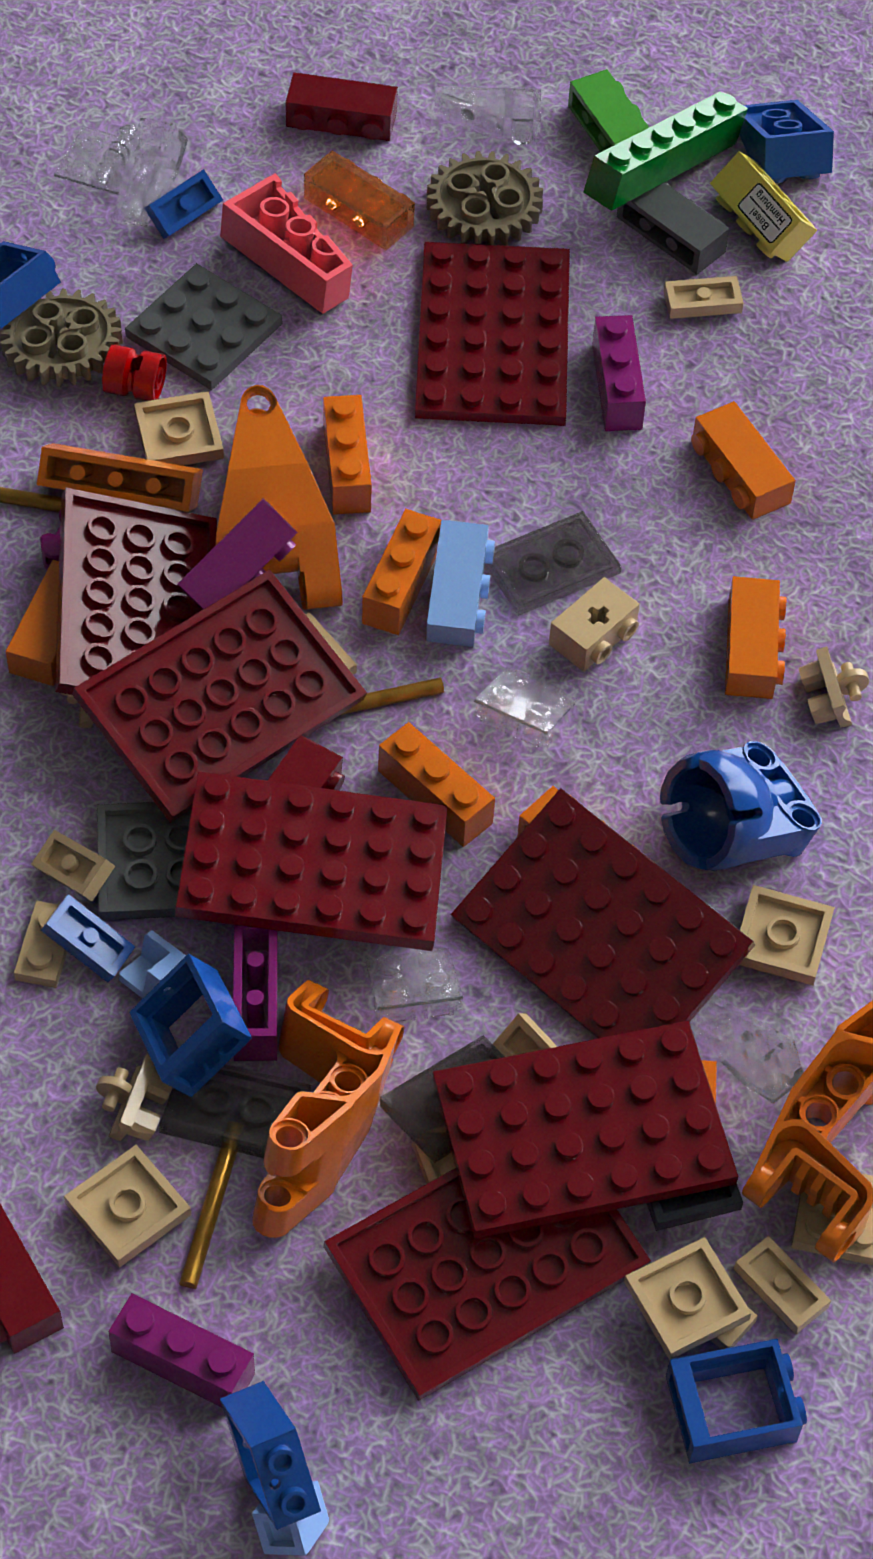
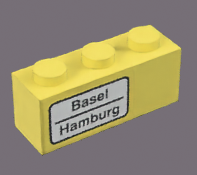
(762, 208)

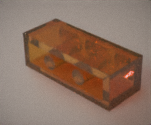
(359, 200)

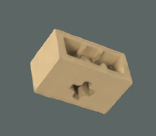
(594, 624)

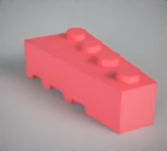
(286, 243)

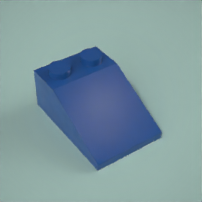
(787, 140)

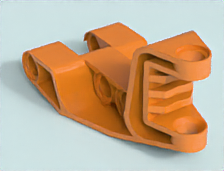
(272, 466)
(321, 1129)
(802, 1153)

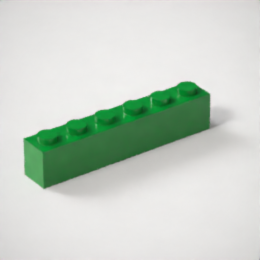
(665, 150)

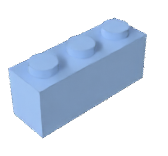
(459, 583)

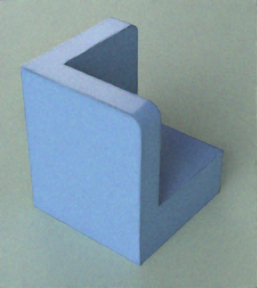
(155, 962)
(294, 1538)

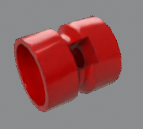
(134, 373)

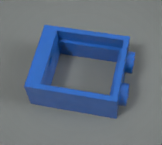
(24, 278)
(208, 1047)
(765, 1355)
(271, 1455)

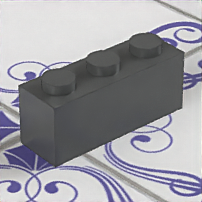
(676, 226)

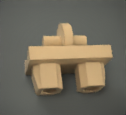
(824, 674)
(131, 1117)

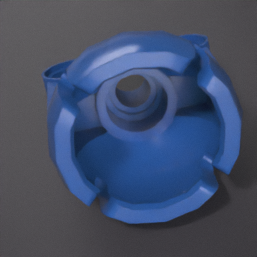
(736, 808)

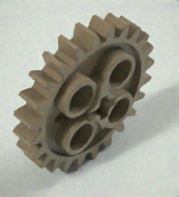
(502, 208)
(82, 345)

